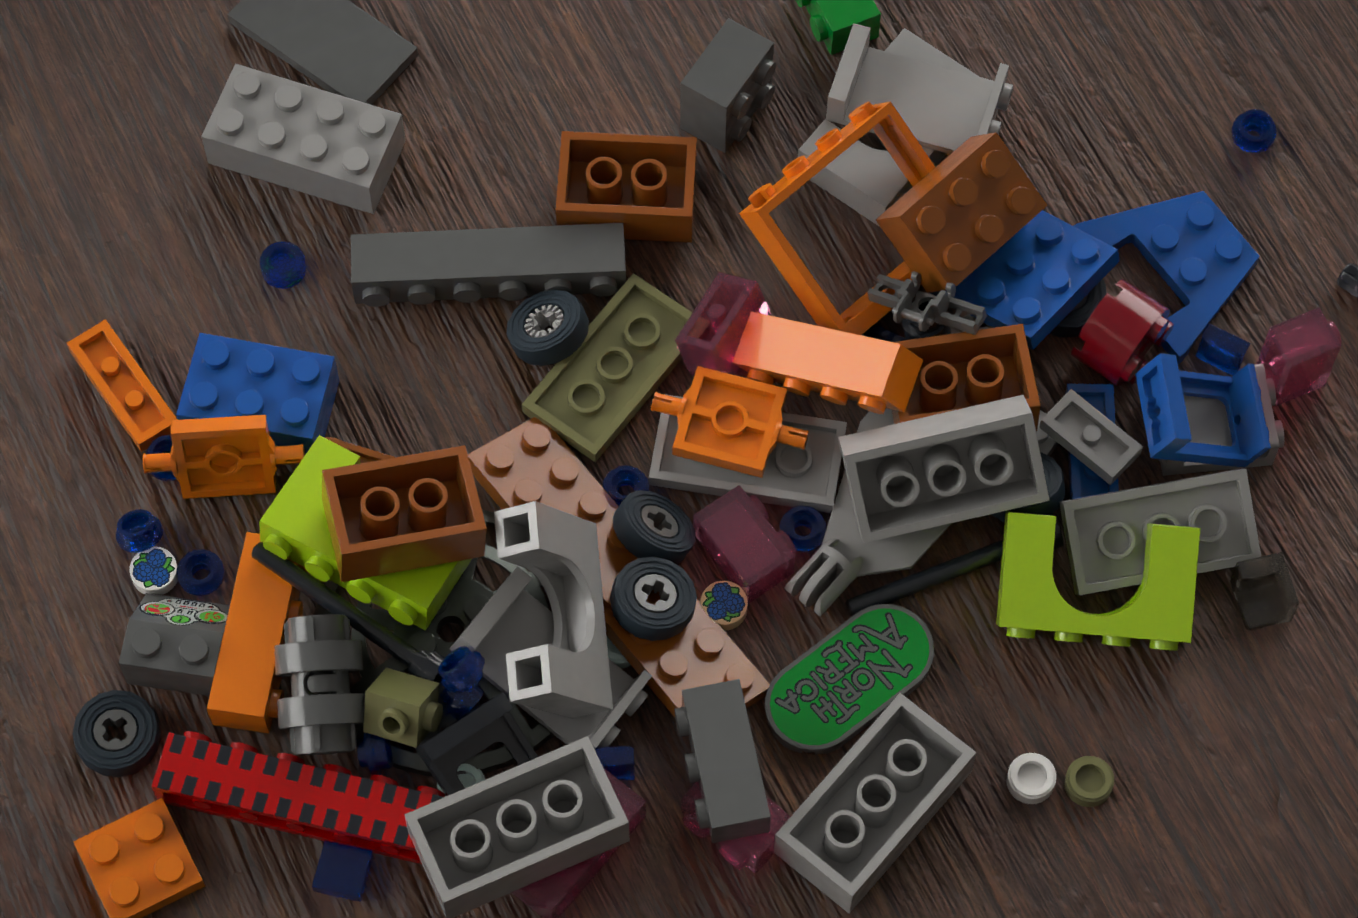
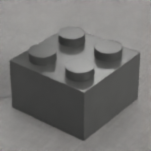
(727, 86)

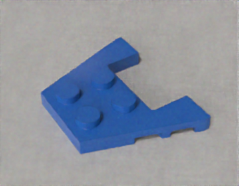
(1191, 251)

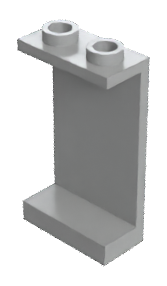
(934, 101)
(517, 622)

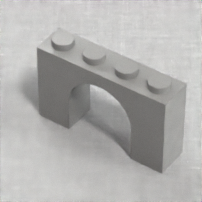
(868, 176)
(563, 553)

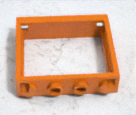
(910, 159)

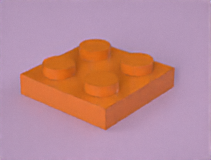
(139, 862)

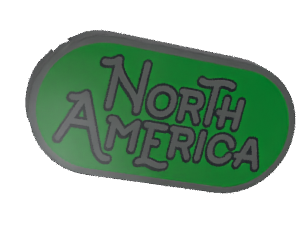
(848, 679)

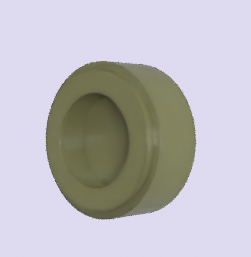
(1089, 781)

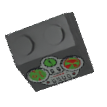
(173, 644)

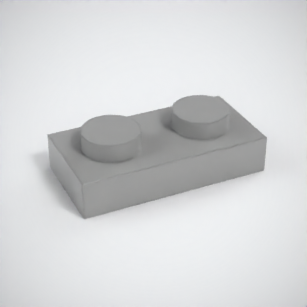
(1090, 437)

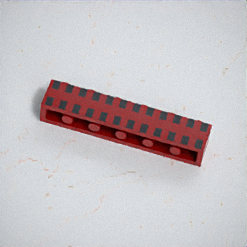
(289, 794)

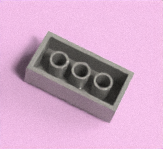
(304, 138)
(944, 468)
(874, 802)
(517, 827)

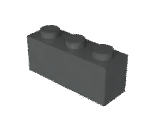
(723, 761)

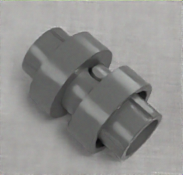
(324, 651)

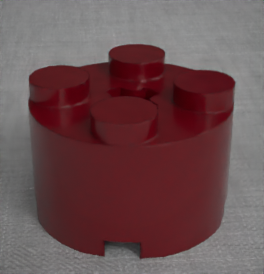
(1122, 334)

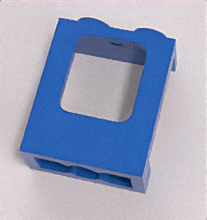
(1166, 419)

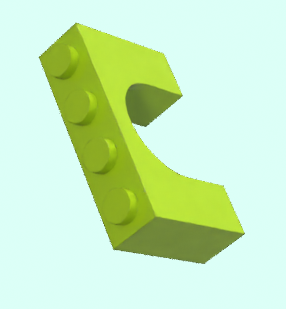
(299, 531)
(1157, 611)

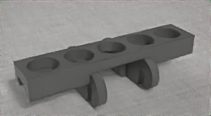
(934, 311)

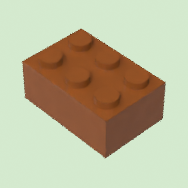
(628, 181)
(961, 212)
(970, 371)
(403, 513)

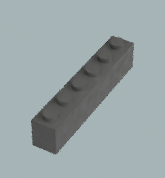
(487, 263)

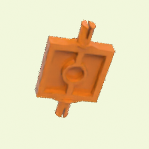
(729, 421)
(223, 456)

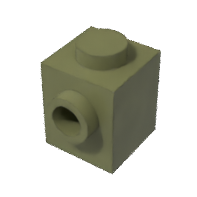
(402, 707)

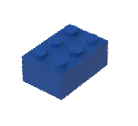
(261, 379)

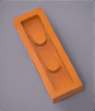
(122, 384)

